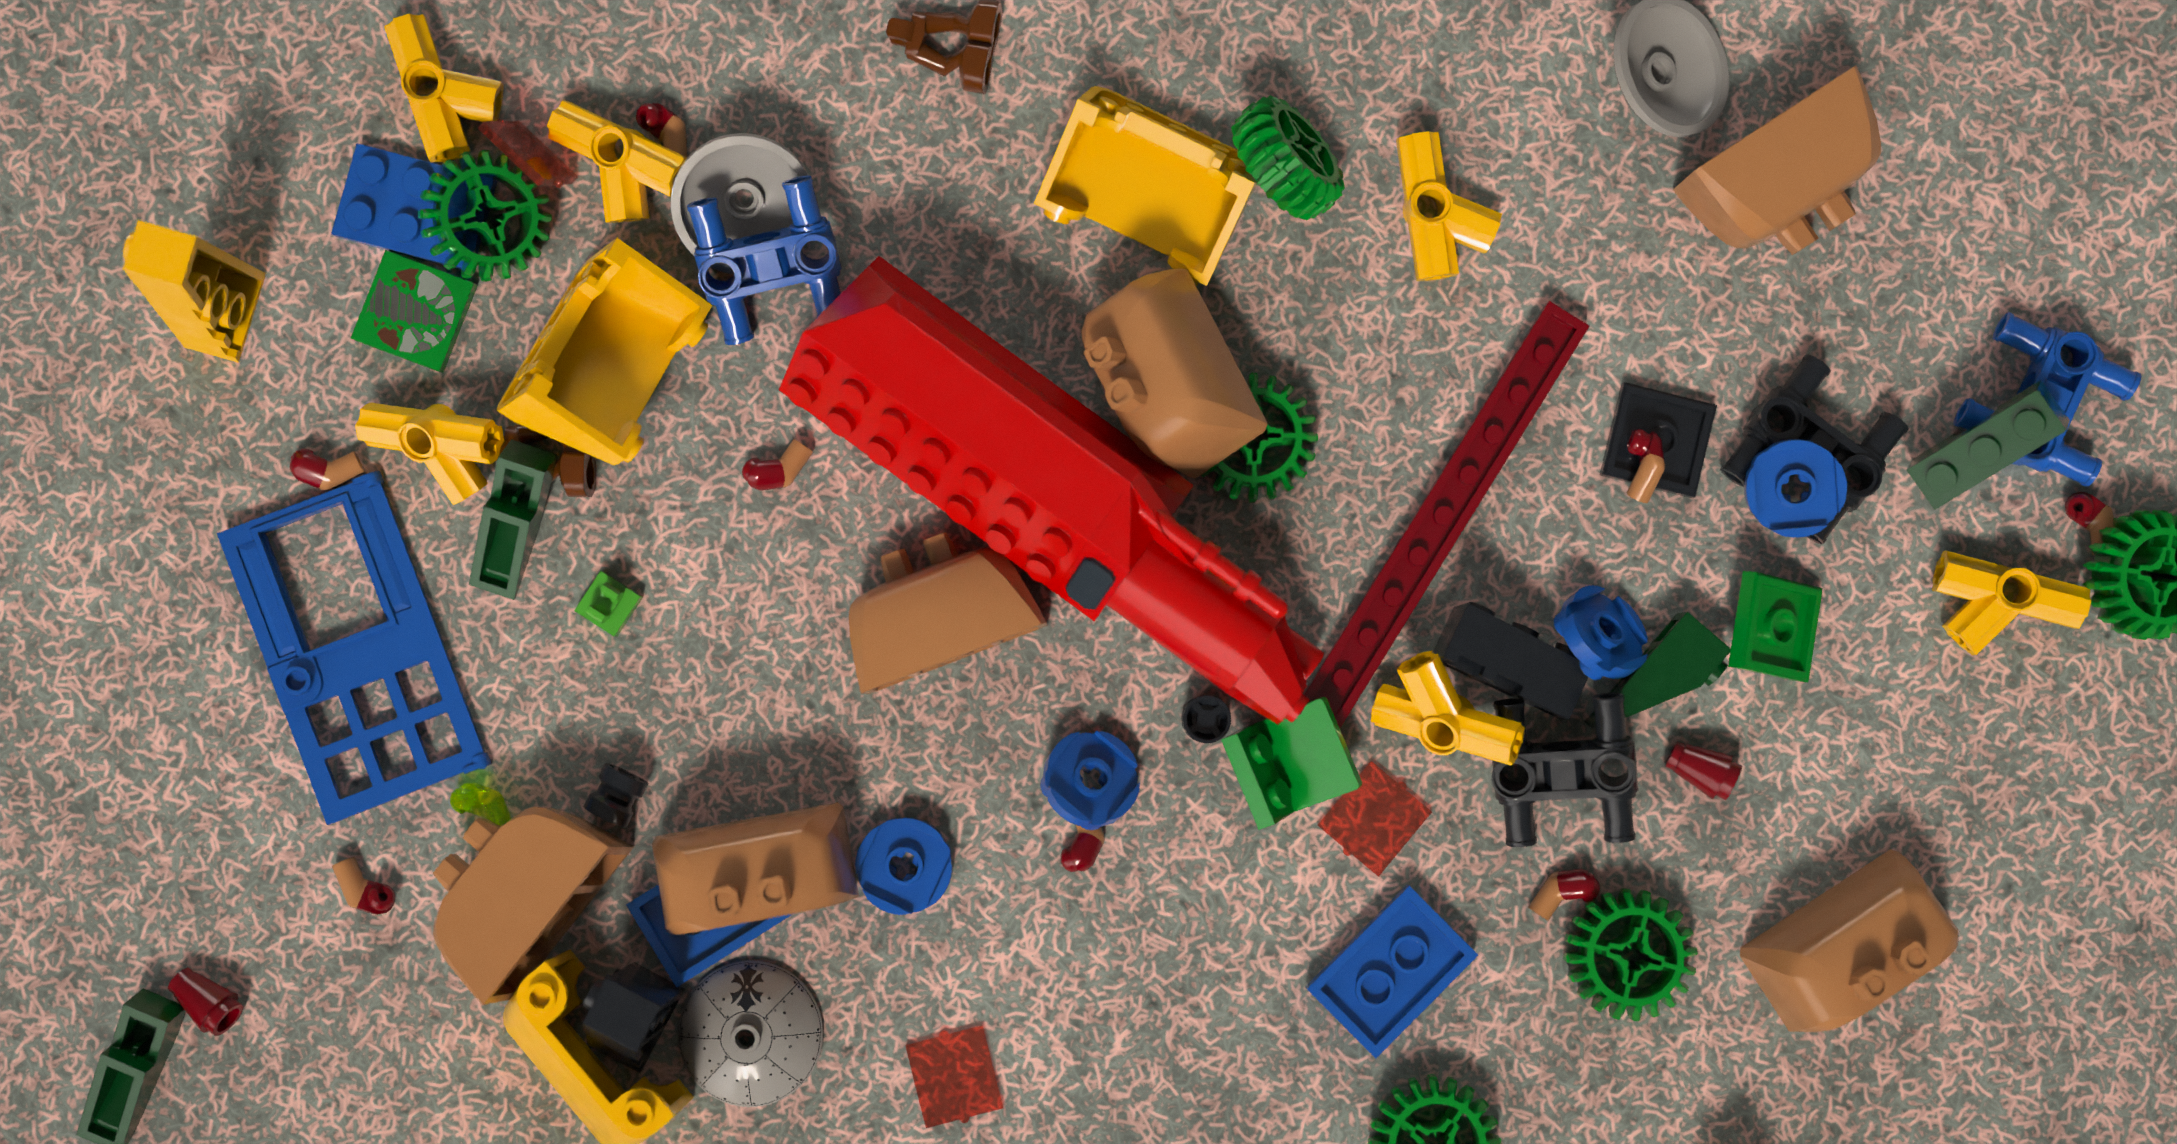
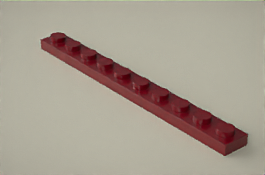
(1446, 510)

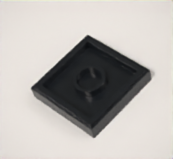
(1677, 420)

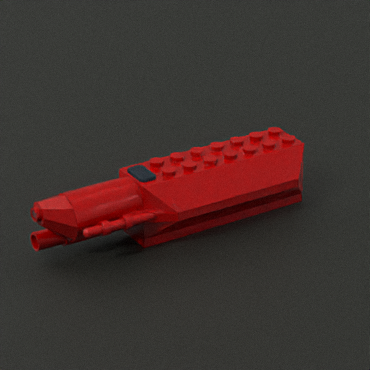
(1041, 482)

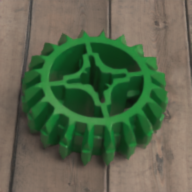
(1287, 158)
(491, 237)
(1276, 437)
(2126, 598)
(1627, 975)
(1445, 1122)

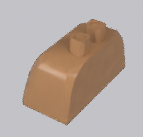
(1789, 170)
(1170, 373)
(937, 612)
(754, 869)
(519, 895)
(1852, 946)

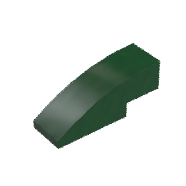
(512, 518)
(130, 1068)

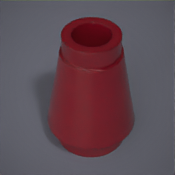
(1705, 769)
(205, 1001)

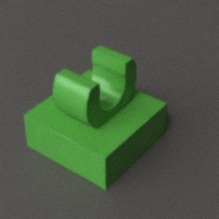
(608, 603)

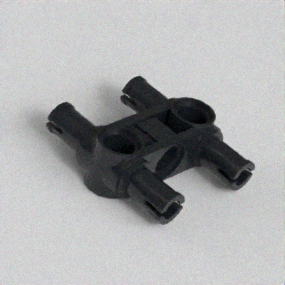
(1806, 425)
(1570, 772)

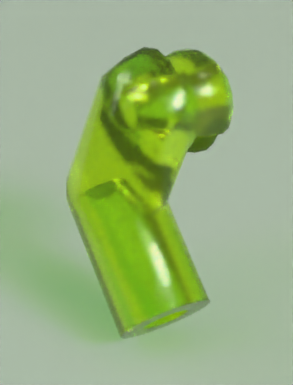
(480, 801)

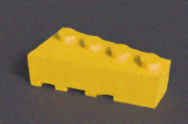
(194, 288)

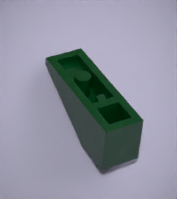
(1676, 663)

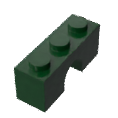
(1989, 446)

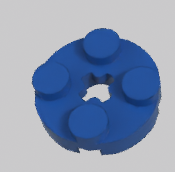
(1816, 506)
(1600, 655)
(1064, 784)
(877, 874)

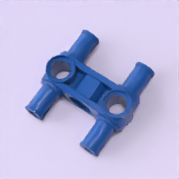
(765, 259)
(2065, 385)

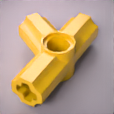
(455, 95)
(623, 178)
(1456, 218)
(438, 438)
(1989, 611)
(1442, 717)

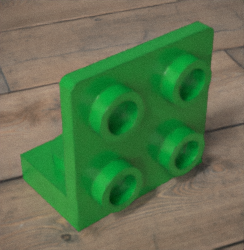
(1291, 763)

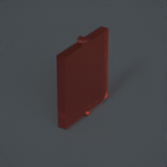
(528, 153)
(1375, 819)
(954, 1076)

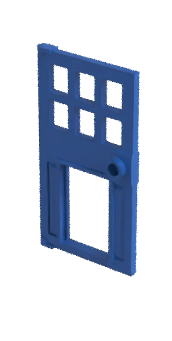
(336, 669)

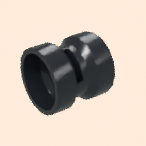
(1211, 722)
(620, 785)

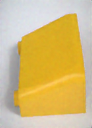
(1147, 180)
(605, 354)
(539, 1027)

